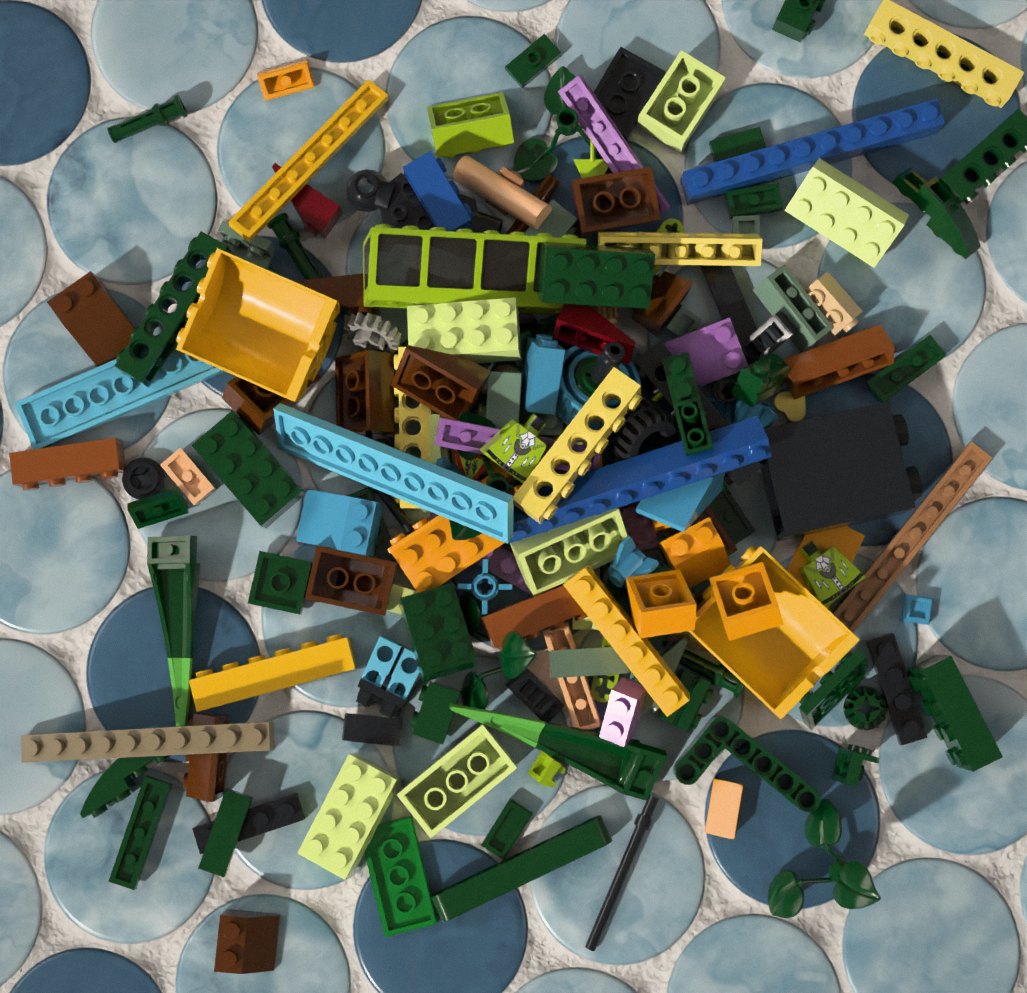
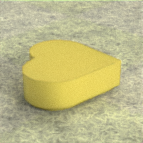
(793, 409)

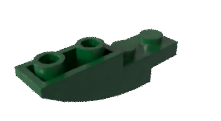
(947, 215)
(687, 404)
(116, 783)

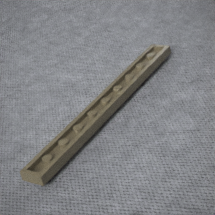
(148, 742)

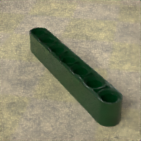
(521, 868)

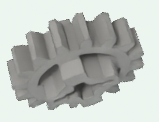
(372, 333)

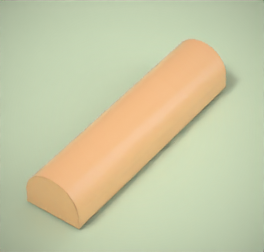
(501, 192)
(575, 689)

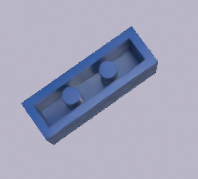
(437, 193)

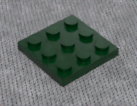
(833, 688)

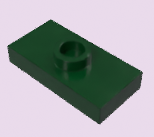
(533, 61)

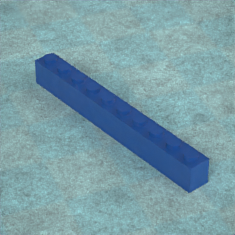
(802, 153)
(649, 476)

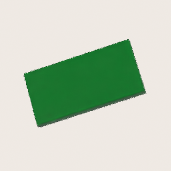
(400, 877)

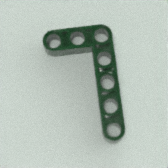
(748, 758)

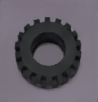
(643, 431)

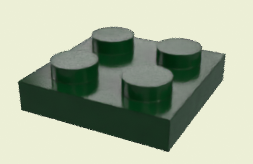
(280, 582)

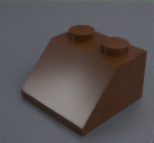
(666, 295)
(246, 942)

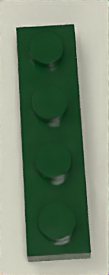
(140, 832)

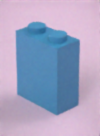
(541, 374)

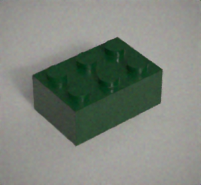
(437, 632)

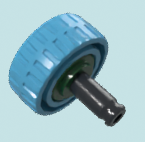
(582, 376)

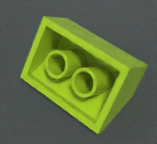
(470, 125)

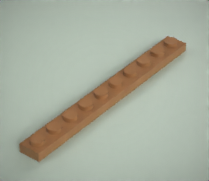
(912, 536)

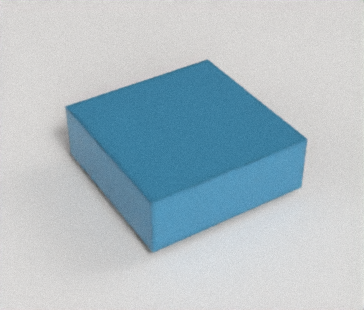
(917, 609)

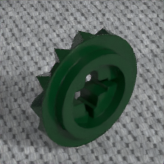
(857, 718)

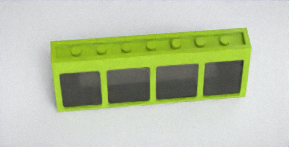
(459, 266)

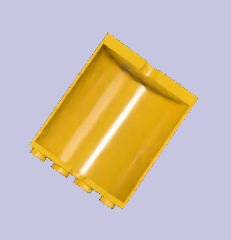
(259, 326)
(785, 659)

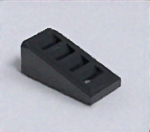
(783, 323)
(551, 712)

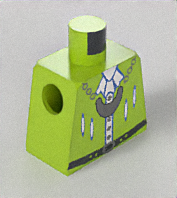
(517, 447)
(828, 573)

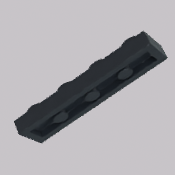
(896, 689)
(259, 819)

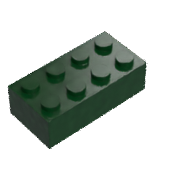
(596, 275)
(248, 469)
(954, 713)

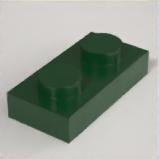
(754, 200)
(157, 508)

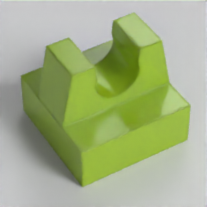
(544, 769)

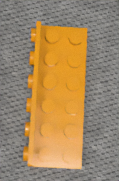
(432, 555)

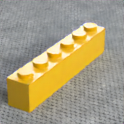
(623, 637)
(272, 674)

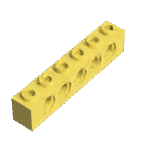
(958, 51)
(692, 248)
(614, 386)
(404, 416)

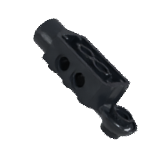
(401, 205)

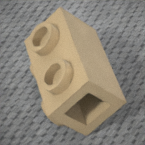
(834, 303)

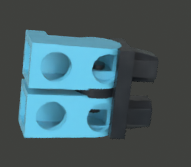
(383, 681)

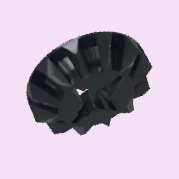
(140, 467)

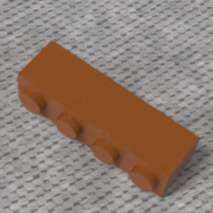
(838, 361)
(66, 463)
(531, 615)

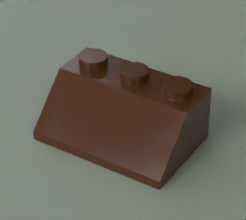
(365, 392)
(206, 771)

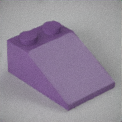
(712, 352)

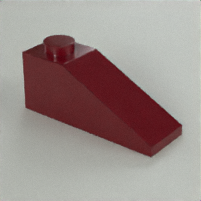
(315, 210)
(589, 330)

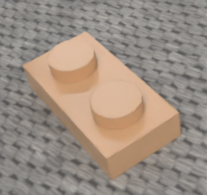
(188, 476)

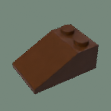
(615, 201)
(346, 290)
(93, 318)
(440, 380)
(255, 403)
(350, 580)

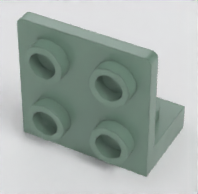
(258, 251)

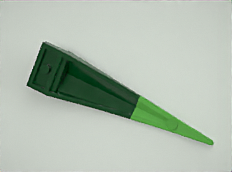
(175, 585)
(625, 769)

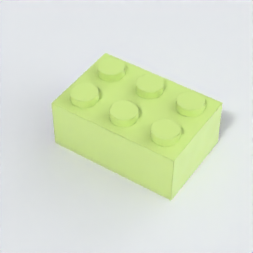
(680, 101)

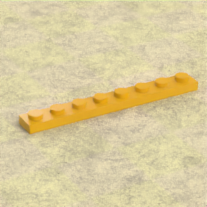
(308, 160)

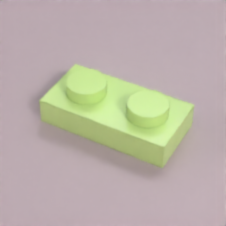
(436, 451)

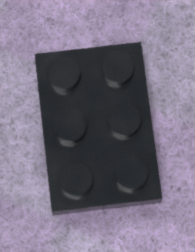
(627, 88)

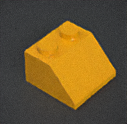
(696, 552)
(746, 601)
(661, 603)

